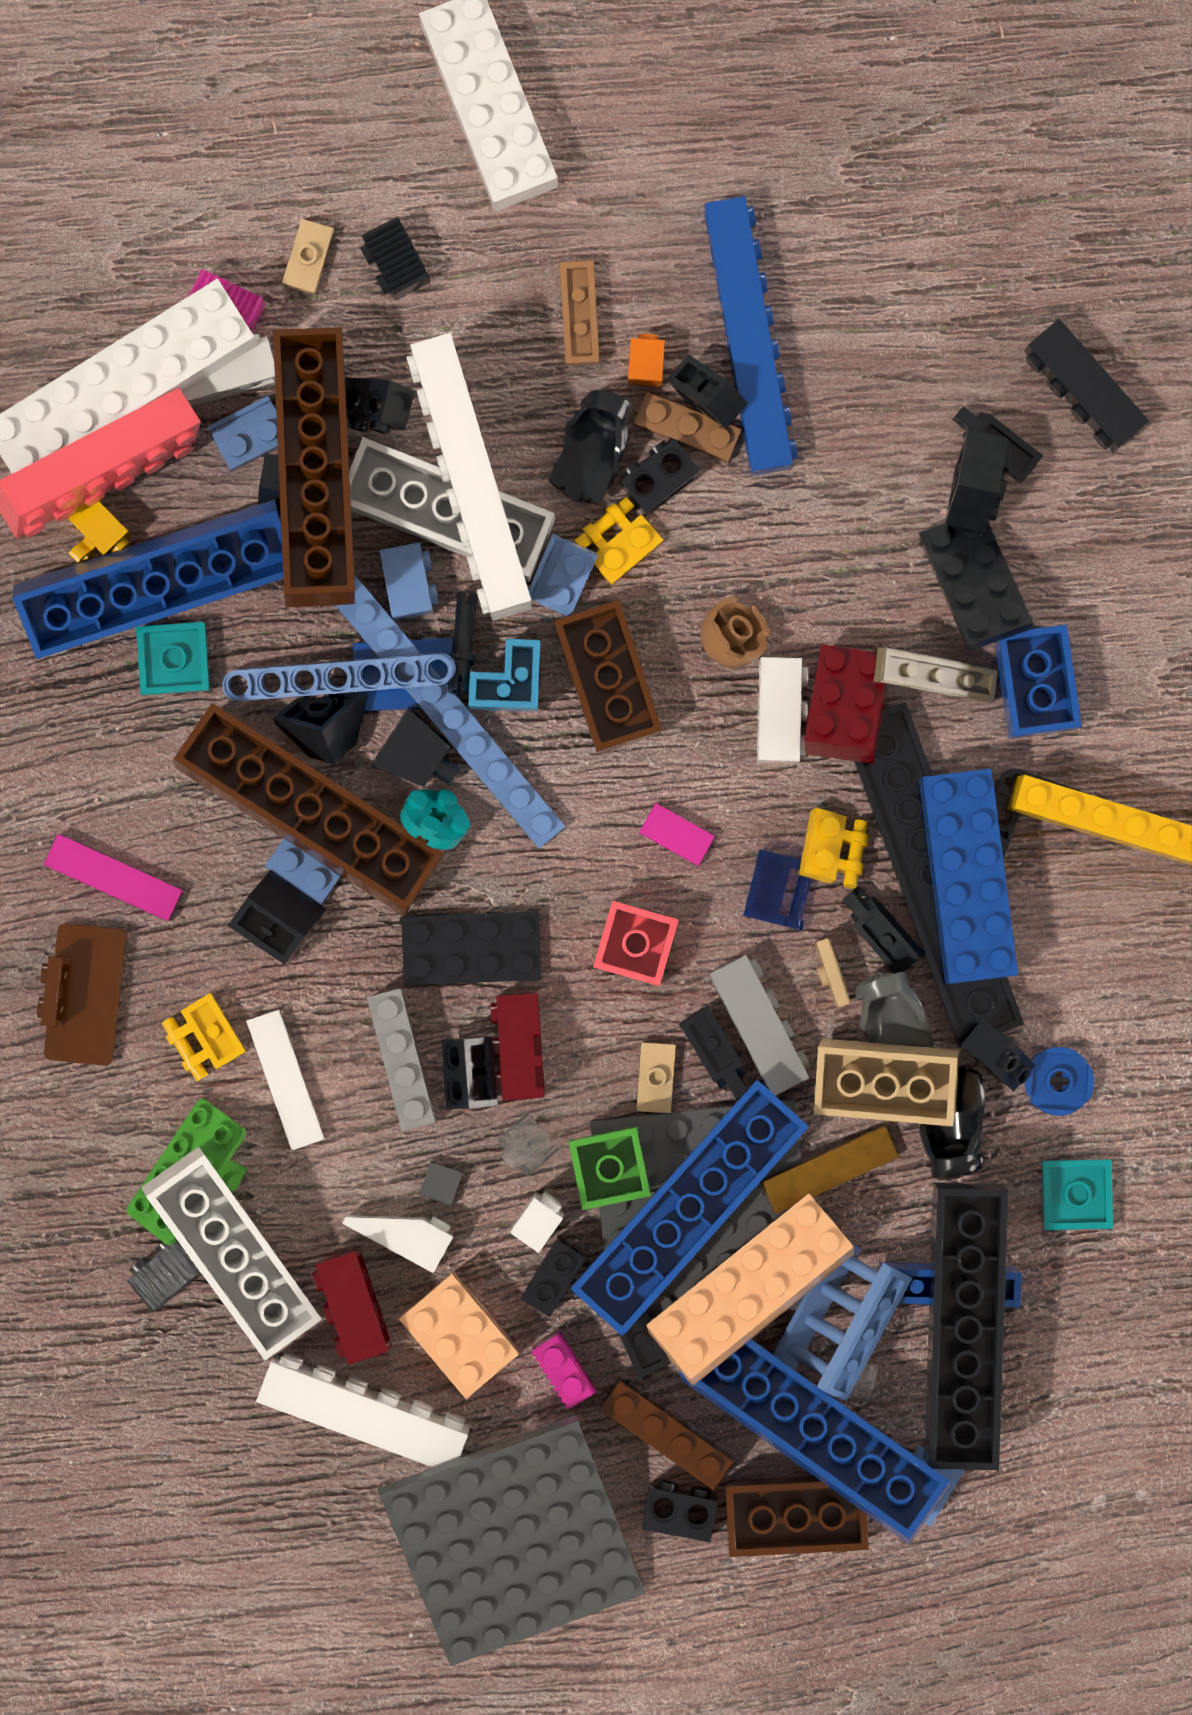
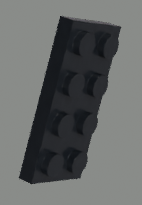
(976, 584)
(471, 948)

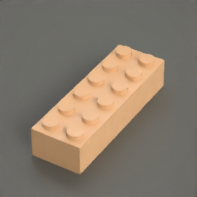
(750, 1289)

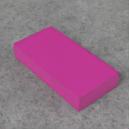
(676, 834)

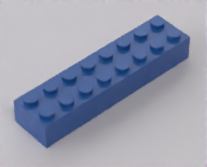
(151, 580)
(689, 1207)
(825, 1438)

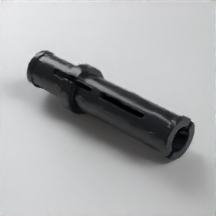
(463, 642)

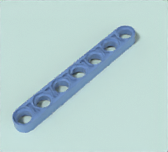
(355, 679)

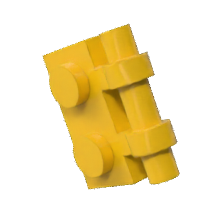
(626, 548)
(824, 844)
(212, 1031)

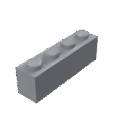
(759, 1025)
(401, 1059)

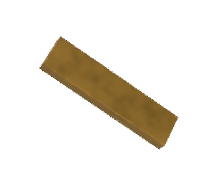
(829, 1169)

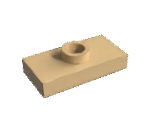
(308, 256)
(830, 973)
(656, 1077)

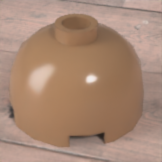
(733, 633)

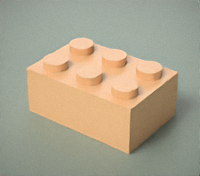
(459, 1335)

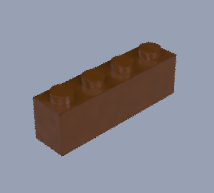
(666, 1433)

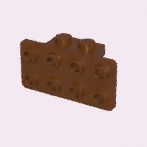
(82, 994)

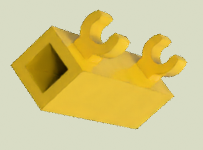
(100, 530)

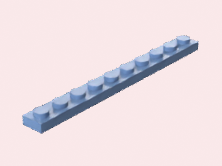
(455, 722)

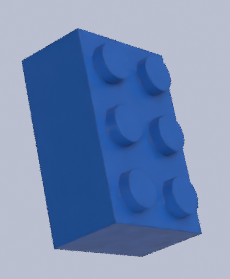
(1038, 682)

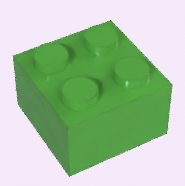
(609, 1167)

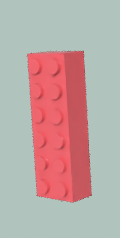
(98, 464)

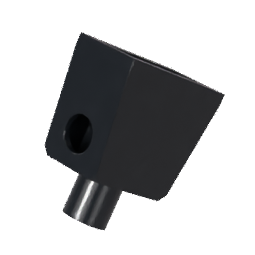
(415, 752)

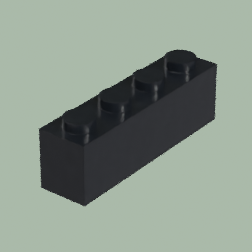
(1085, 385)

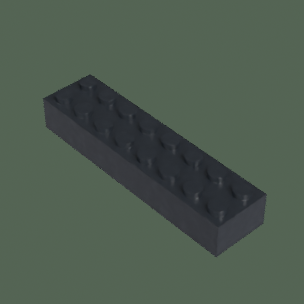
(966, 1326)

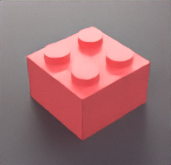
(635, 943)

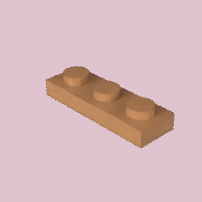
(579, 313)
(686, 427)

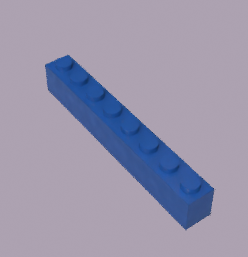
(748, 335)

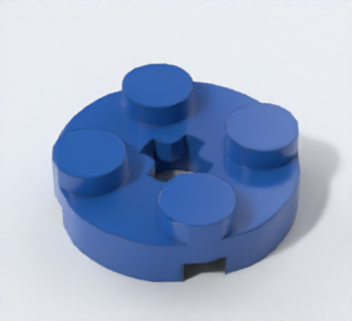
(1072, 1095)

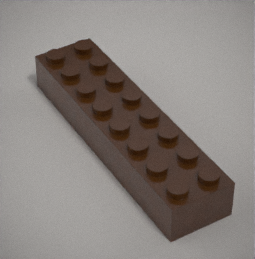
(313, 467)
(307, 809)

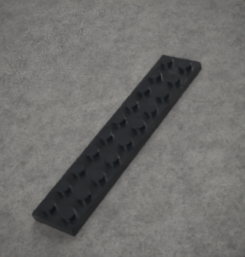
(897, 809)

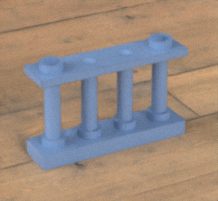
(862, 1334)

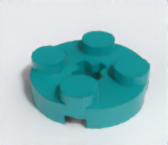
(435, 818)

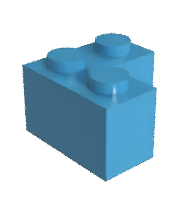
(516, 687)

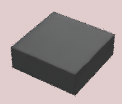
(441, 1183)

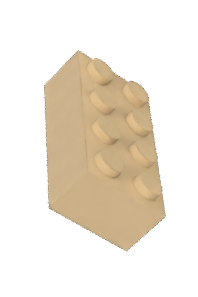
(886, 1082)

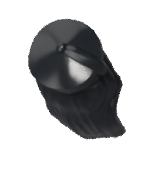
(593, 447)
(956, 1148)

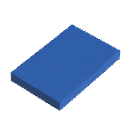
(399, 698)

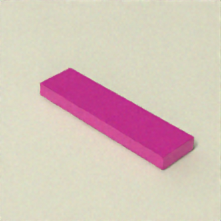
(113, 877)

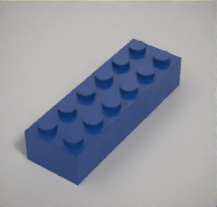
(968, 876)

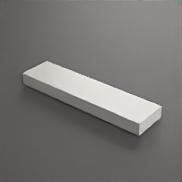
(285, 1079)

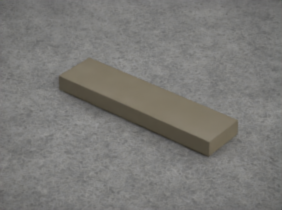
(935, 675)

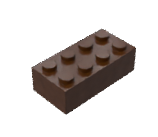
(608, 677)
(790, 1518)

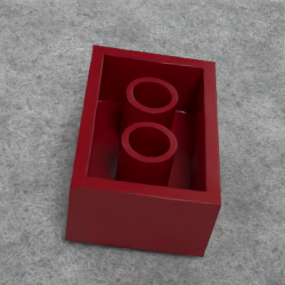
(845, 706)
(352, 1306)

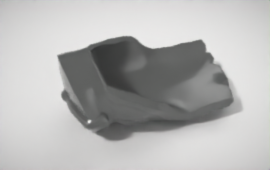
(892, 1011)

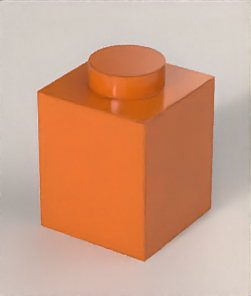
(646, 361)

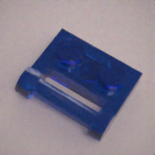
(769, 887)

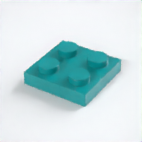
(173, 658)
(1077, 1194)

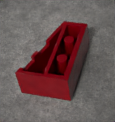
(518, 1046)

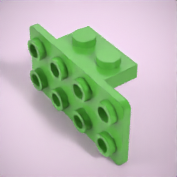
(216, 1137)

